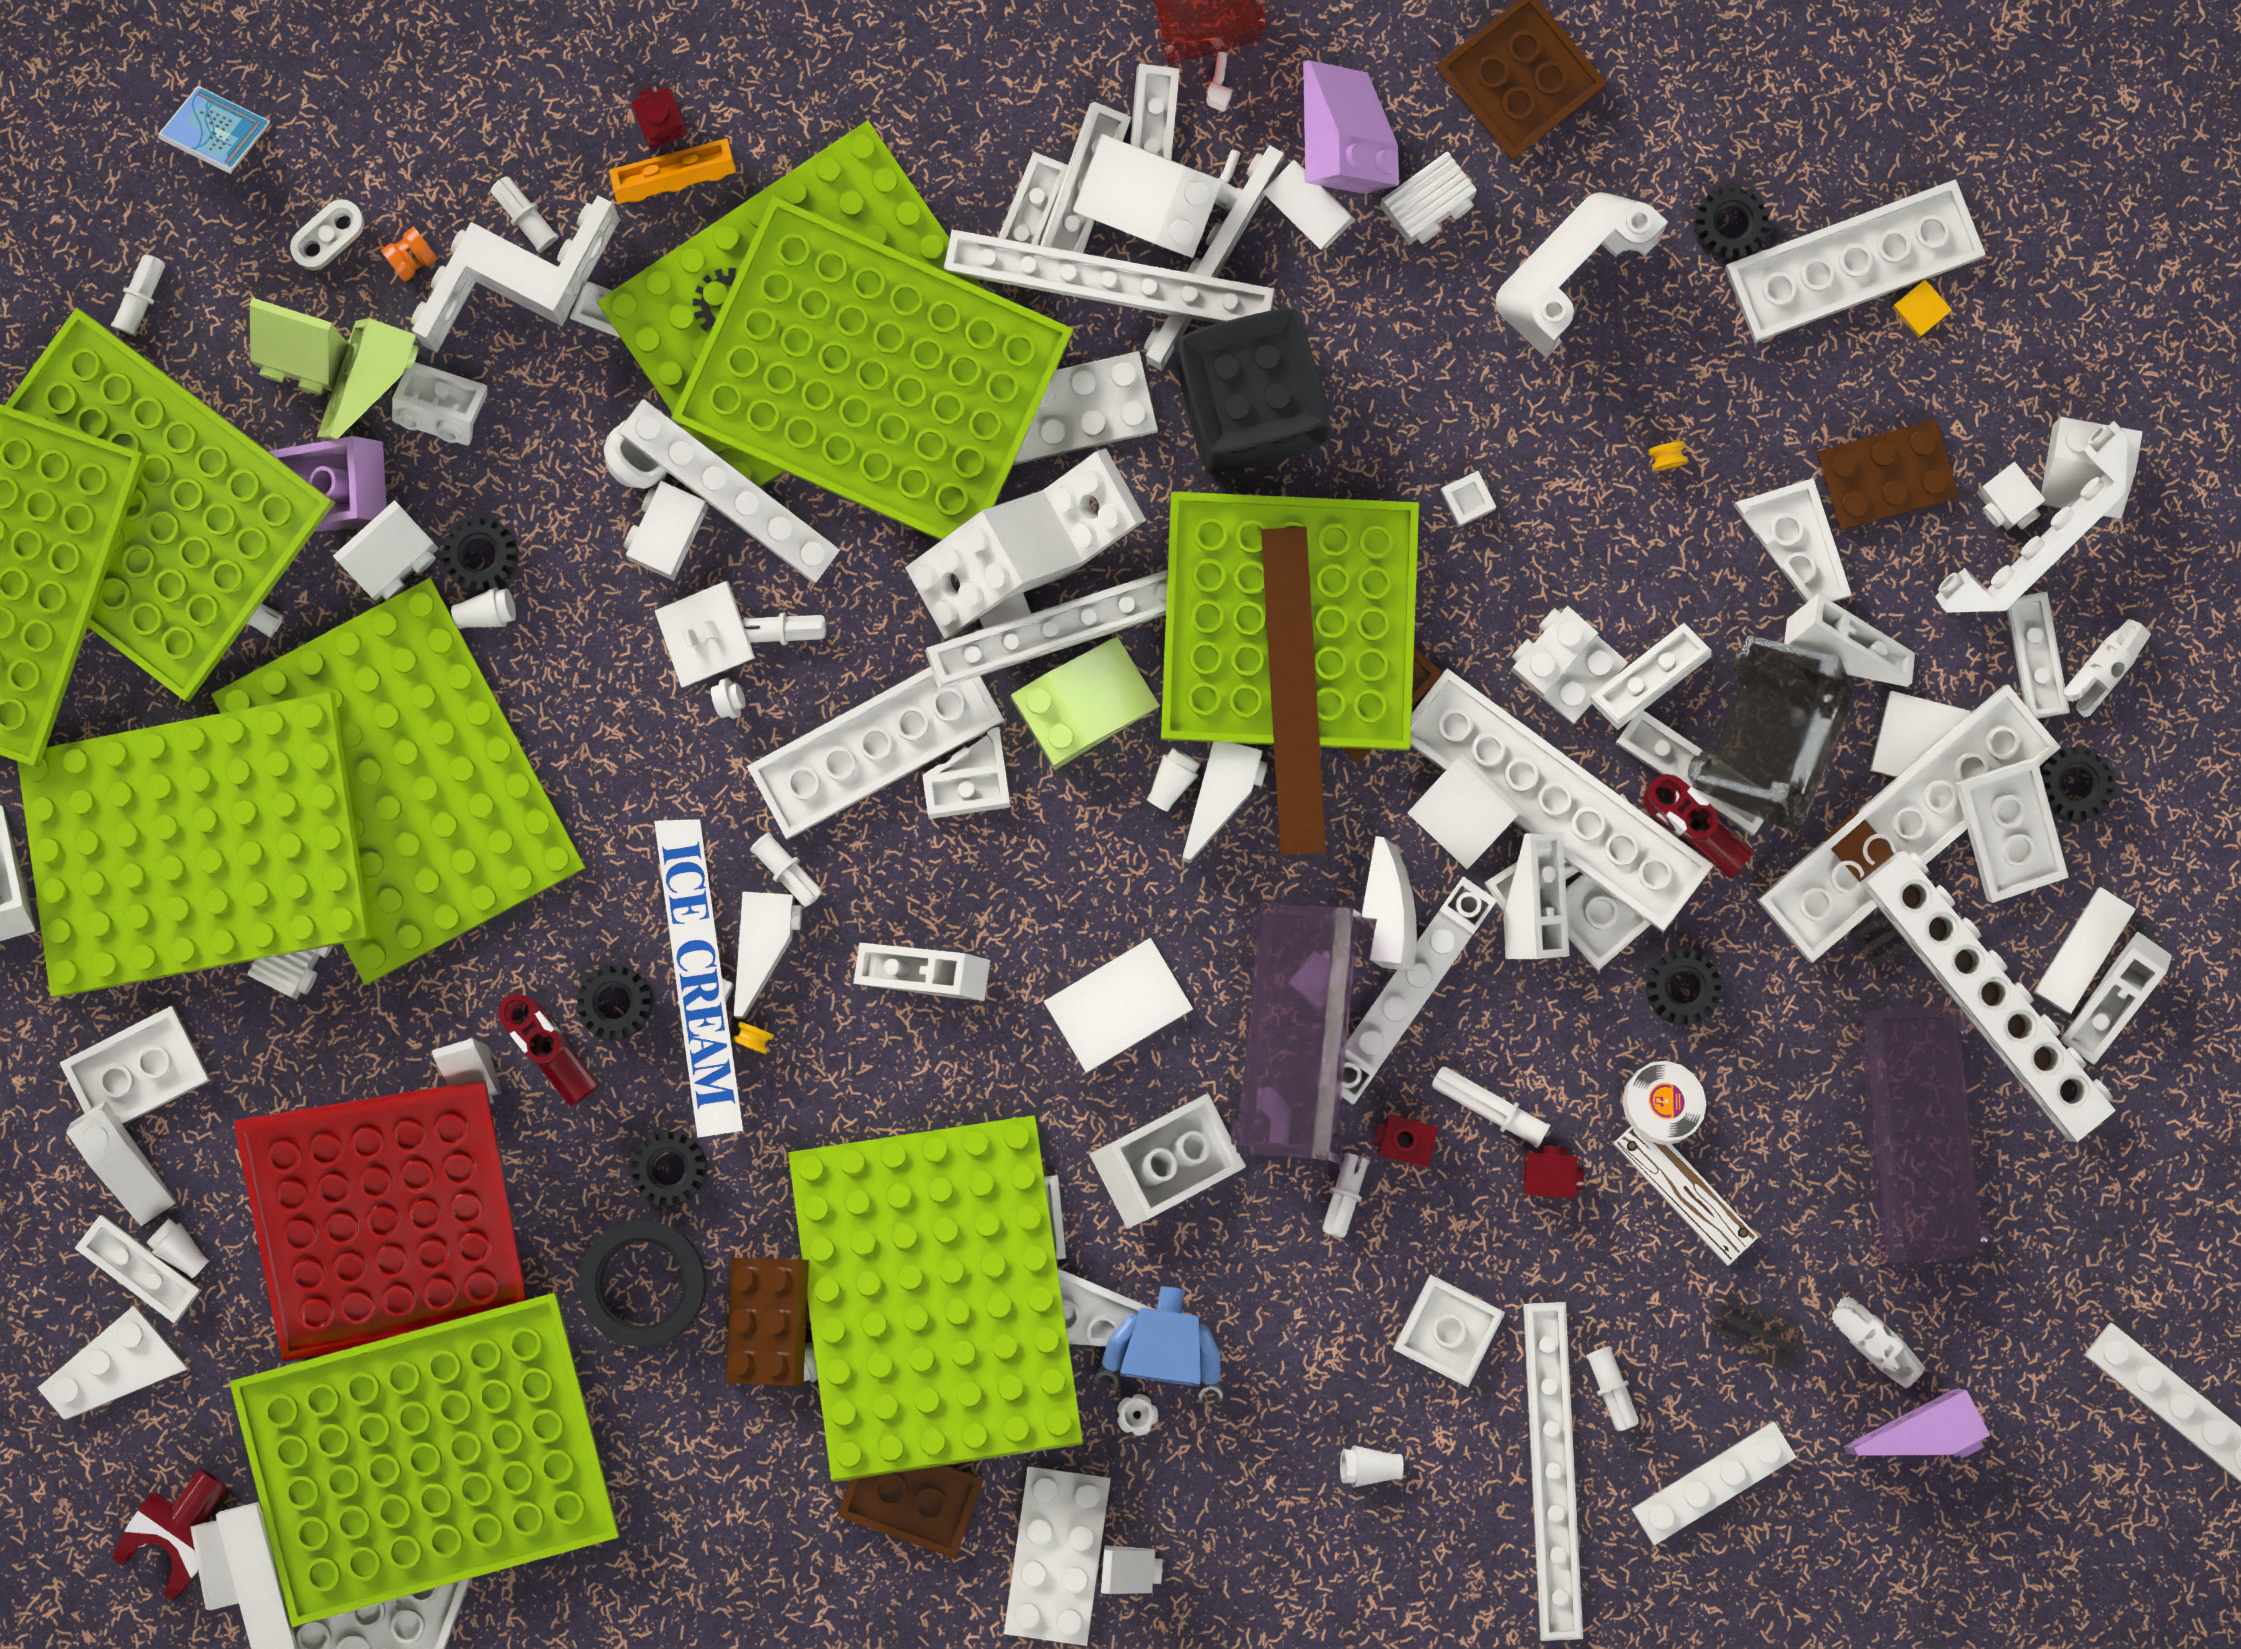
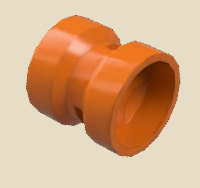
(400, 258)

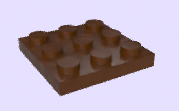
(1521, 76)

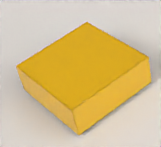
(1922, 308)

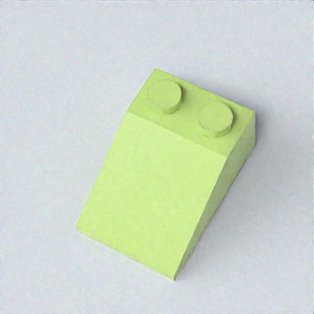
(295, 346)
(368, 369)
(1084, 702)

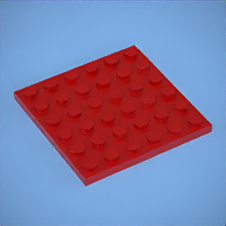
(380, 1216)

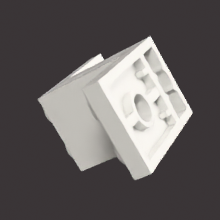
(514, 273)
(1025, 543)

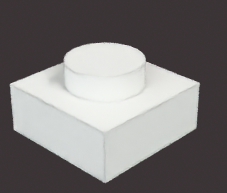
(1468, 499)

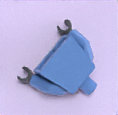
(1164, 1348)

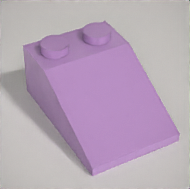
(1346, 131)
(347, 472)
(1937, 1428)

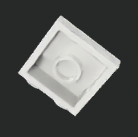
(1567, 663)

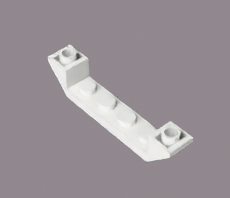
(1966, 594)
(1410, 990)

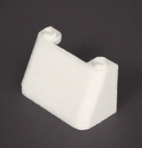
(1532, 294)

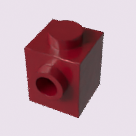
(658, 116)
(1405, 1141)
(1552, 1174)

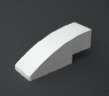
(1390, 909)

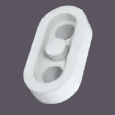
(324, 232)

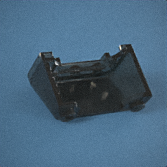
(1776, 732)

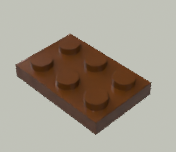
(1887, 475)
(767, 1321)
(916, 1506)

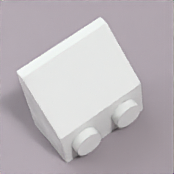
(2071, 468)
(387, 553)

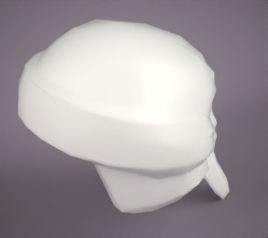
(629, 464)

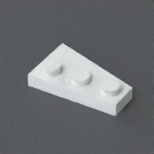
(1798, 538)
(1092, 1311)
(112, 1365)

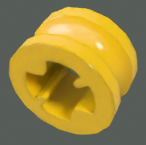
(1668, 456)
(752, 1037)

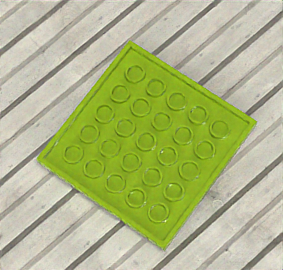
(1360, 606)

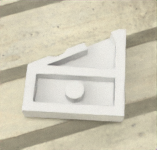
(969, 781)

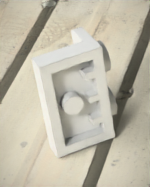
(438, 403)

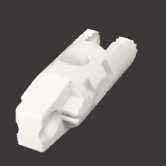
(2106, 667)
(1877, 1342)

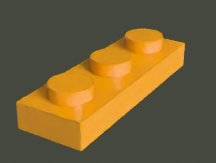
(672, 171)

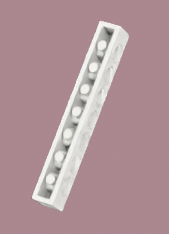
(2092, 1099)

